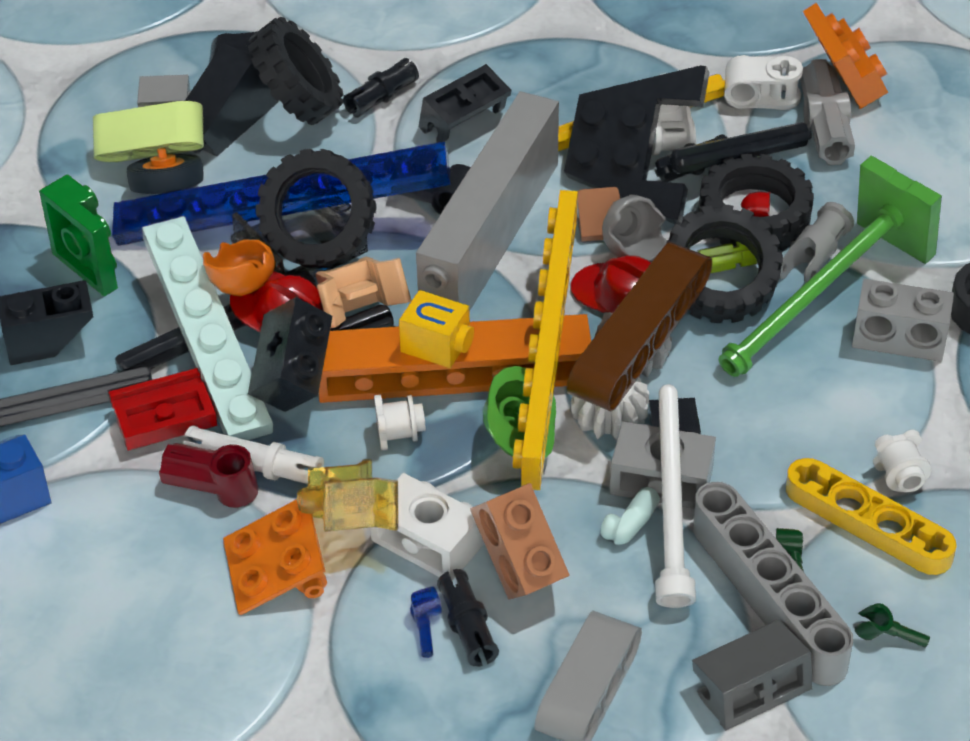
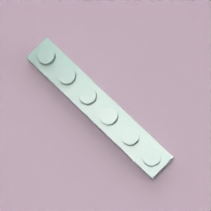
(206, 329)

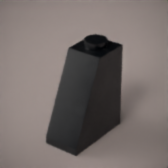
(230, 98)

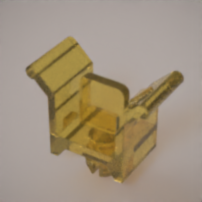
(350, 498)

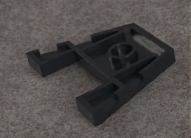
(617, 133)

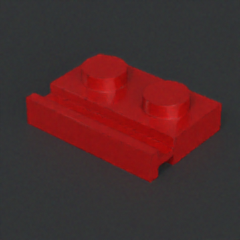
(162, 408)

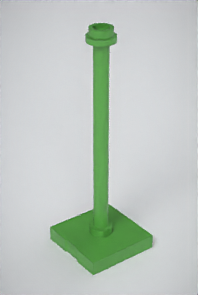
(888, 209)

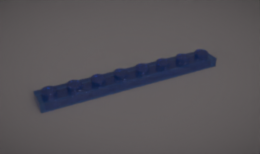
(214, 204)

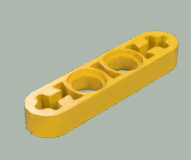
(873, 511)

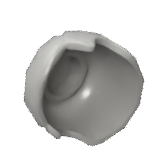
(634, 228)

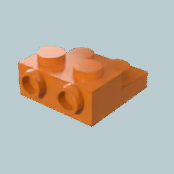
(848, 55)

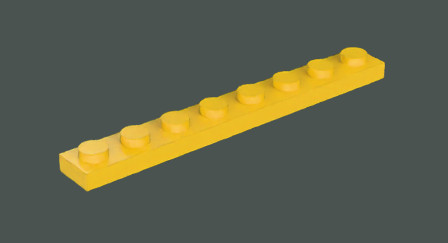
(545, 347)

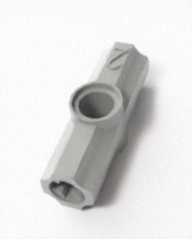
(827, 112)

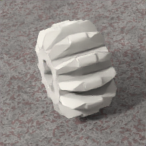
(631, 409)

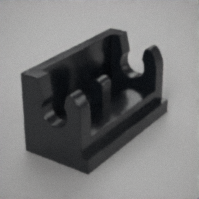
(462, 101)

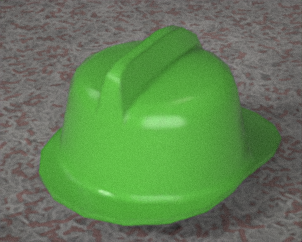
(503, 407)

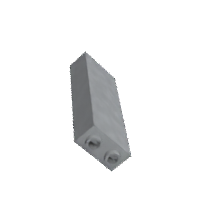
(491, 202)

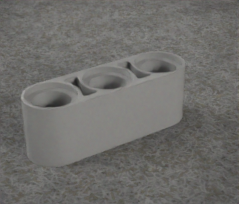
(588, 678)

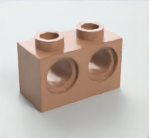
(519, 542)

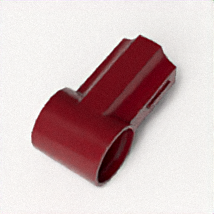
(220, 472)

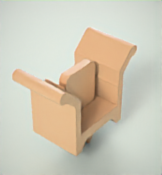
(361, 285)

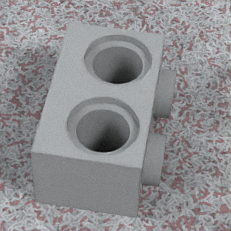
(903, 320)

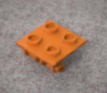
(275, 557)

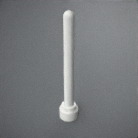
(675, 585)

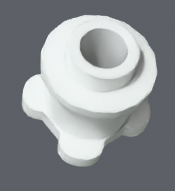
(398, 420)
(902, 461)

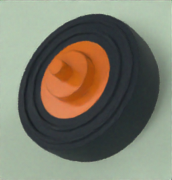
(165, 173)

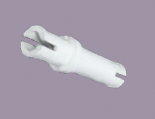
(271, 460)

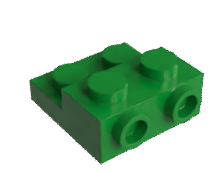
(78, 233)

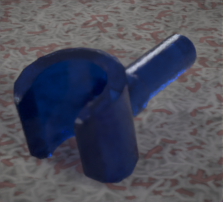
(425, 604)

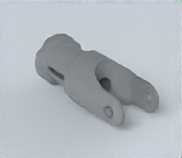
(818, 241)

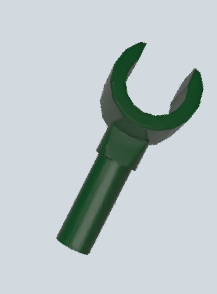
(792, 542)
(882, 622)

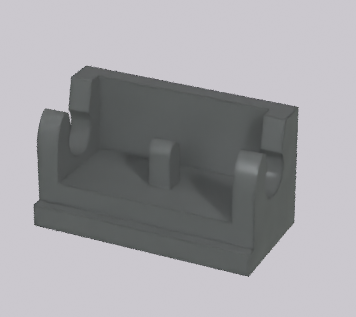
(753, 674)

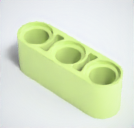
(143, 130)

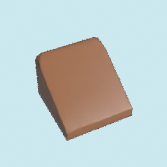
(592, 209)

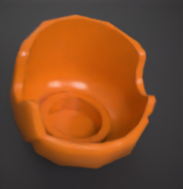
(240, 267)

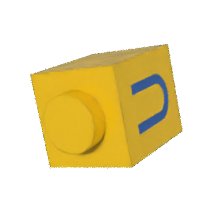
(435, 329)

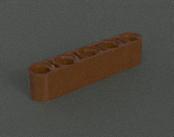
(639, 326)

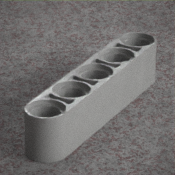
(771, 579)

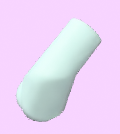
(633, 519)

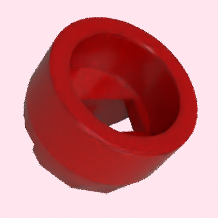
(757, 203)

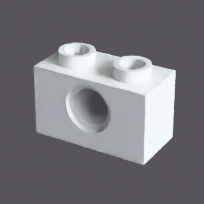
(432, 529)

